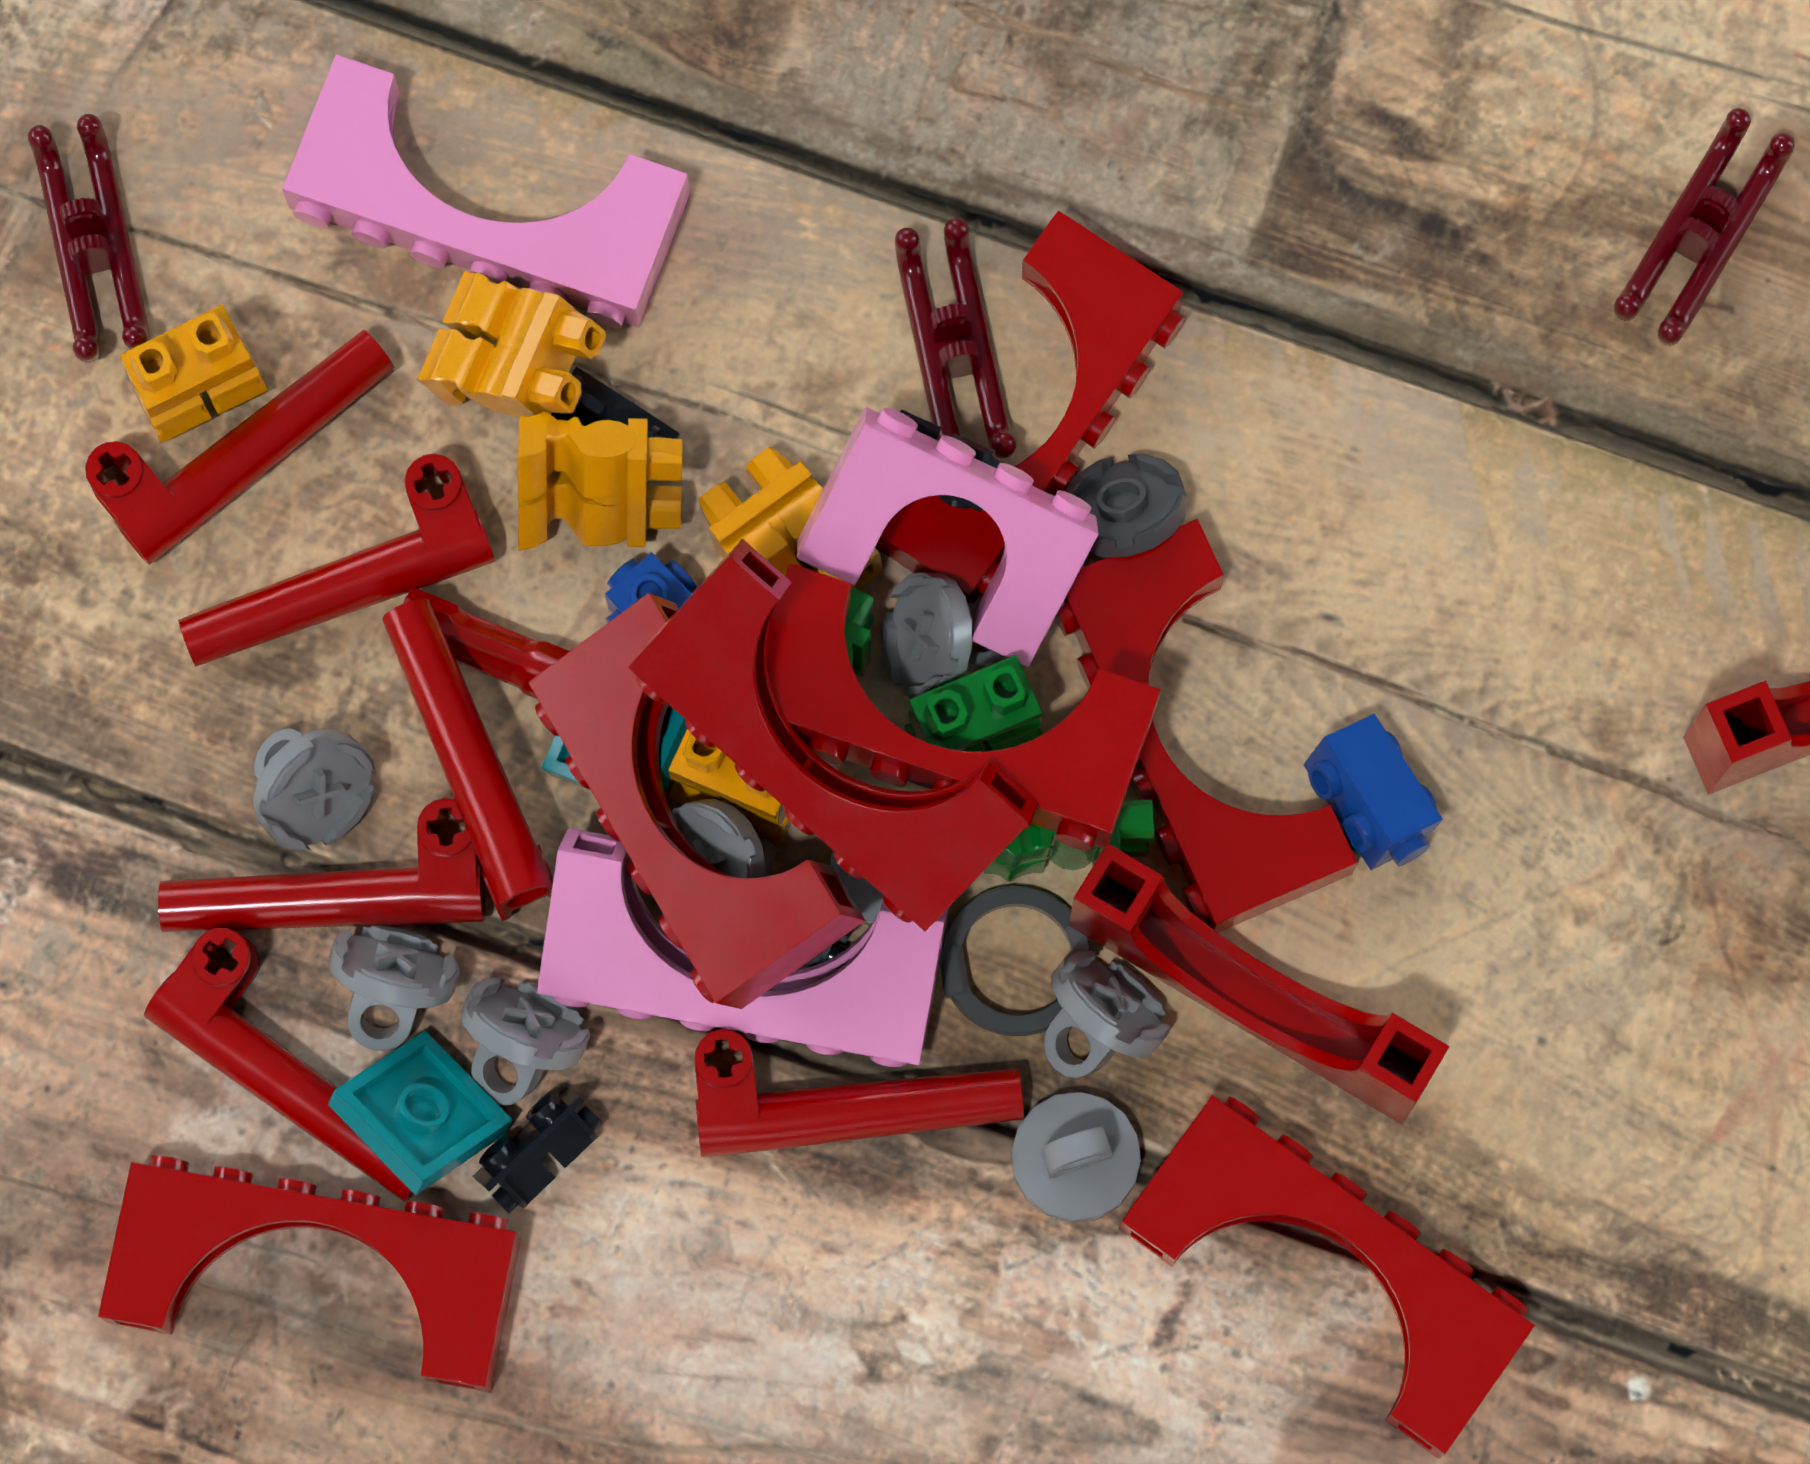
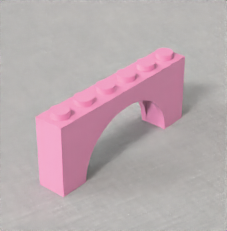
(592, 257)
(615, 955)

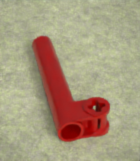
(161, 514)
(446, 545)
(496, 825)
(440, 890)
(198, 1013)
(740, 1120)

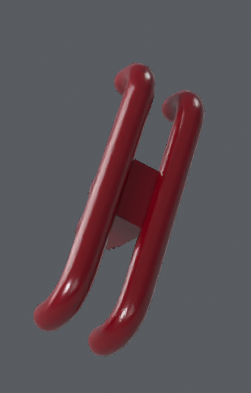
(1704, 227)
(90, 237)
(953, 337)

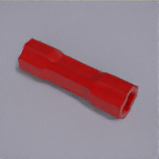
(491, 647)

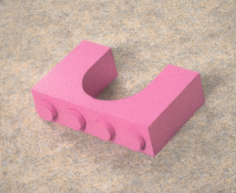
(894, 465)

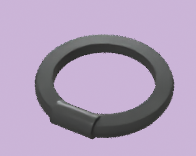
(954, 968)

